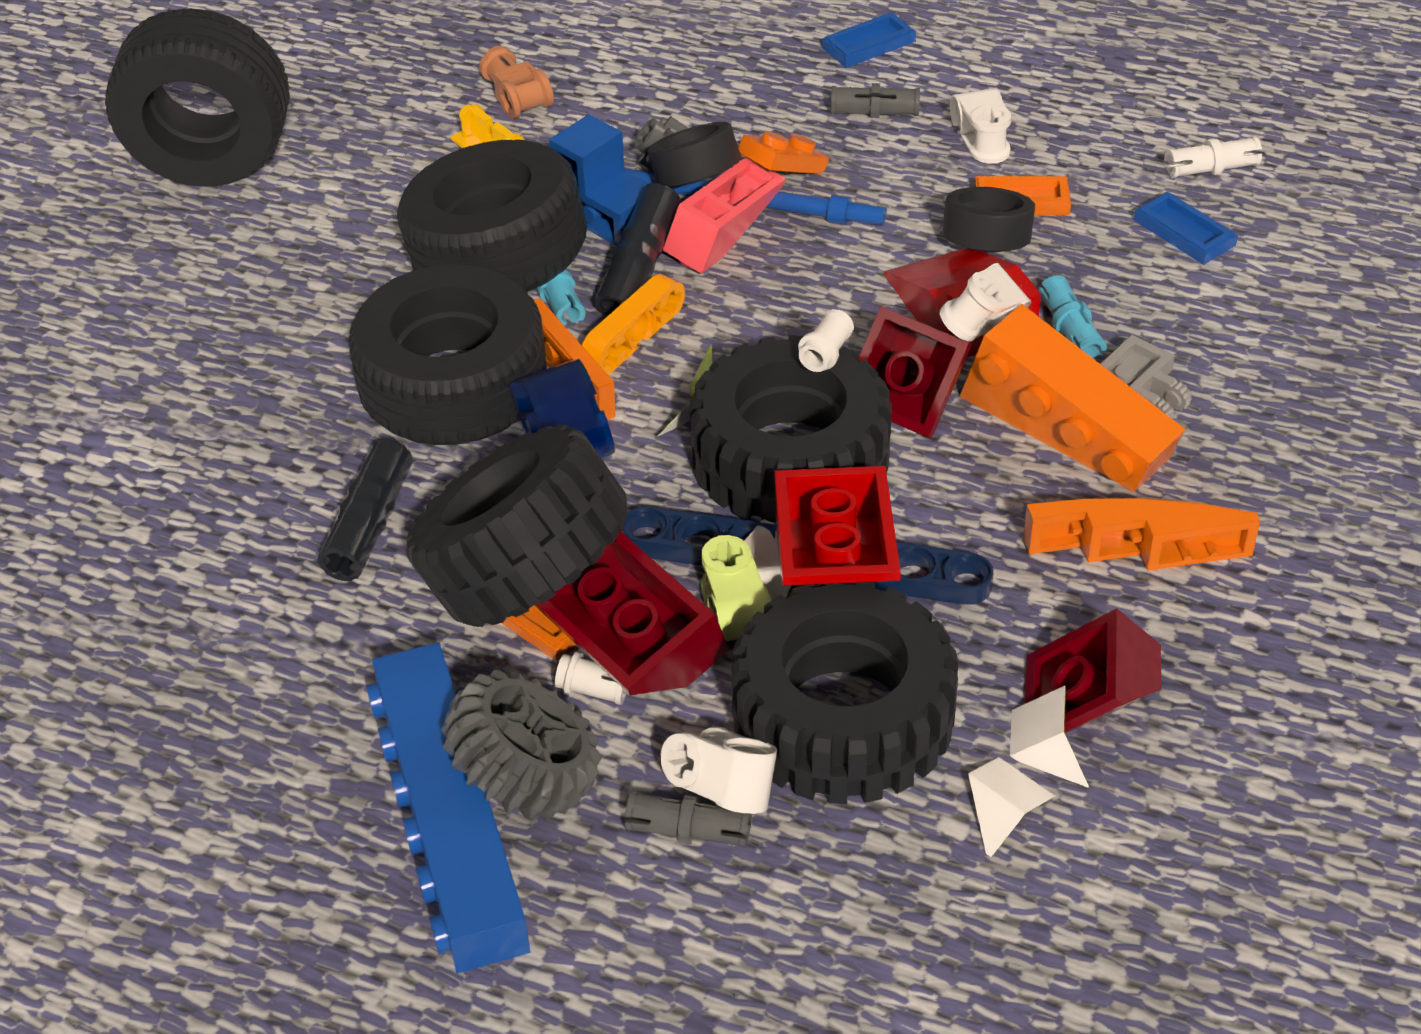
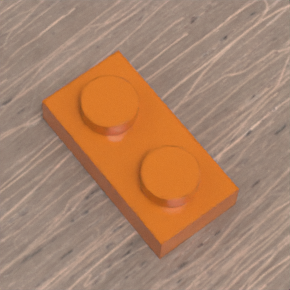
(784, 154)

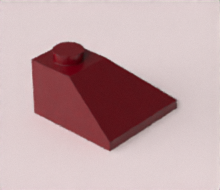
(916, 366)
(1101, 667)

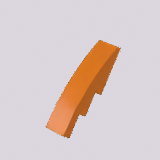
(1158, 530)

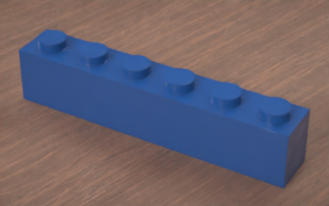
(450, 821)

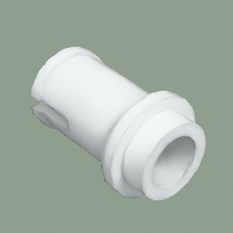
(820, 348)
(586, 678)

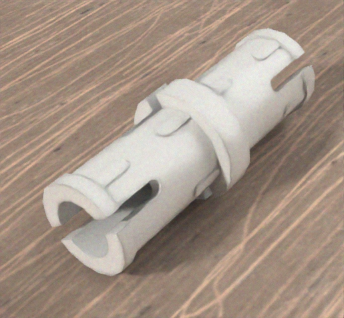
(1213, 157)

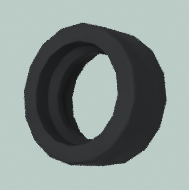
(694, 154)
(988, 219)

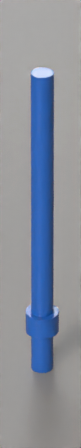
(836, 209)

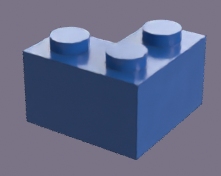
(600, 175)

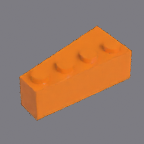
(1069, 400)

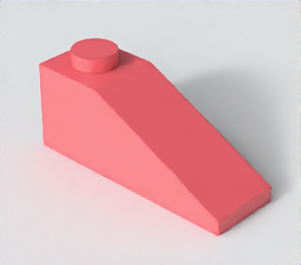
(720, 214)

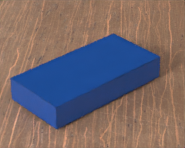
(868, 39)
(1185, 227)

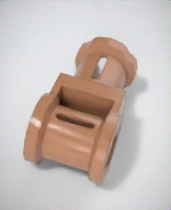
(516, 85)

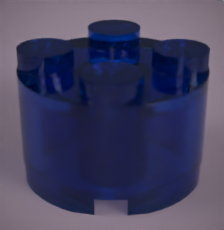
(563, 398)

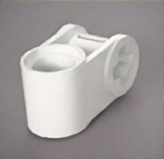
(982, 124)
(983, 304)
(721, 767)

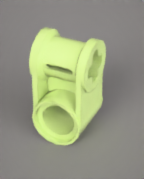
(732, 584)

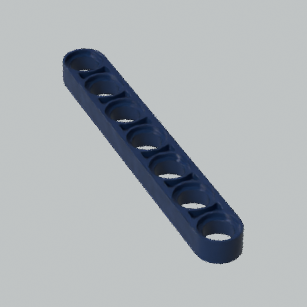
(940, 563)

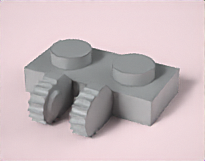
(1146, 371)

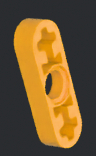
(633, 320)

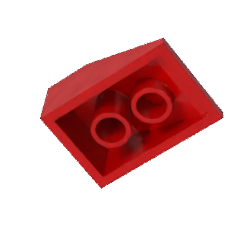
(934, 281)
(835, 526)

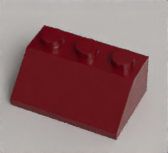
(637, 621)

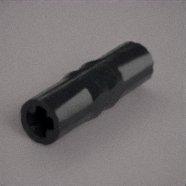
(638, 247)
(365, 510)

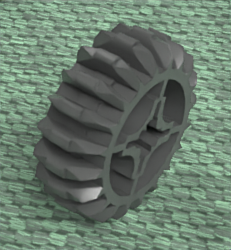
(521, 744)

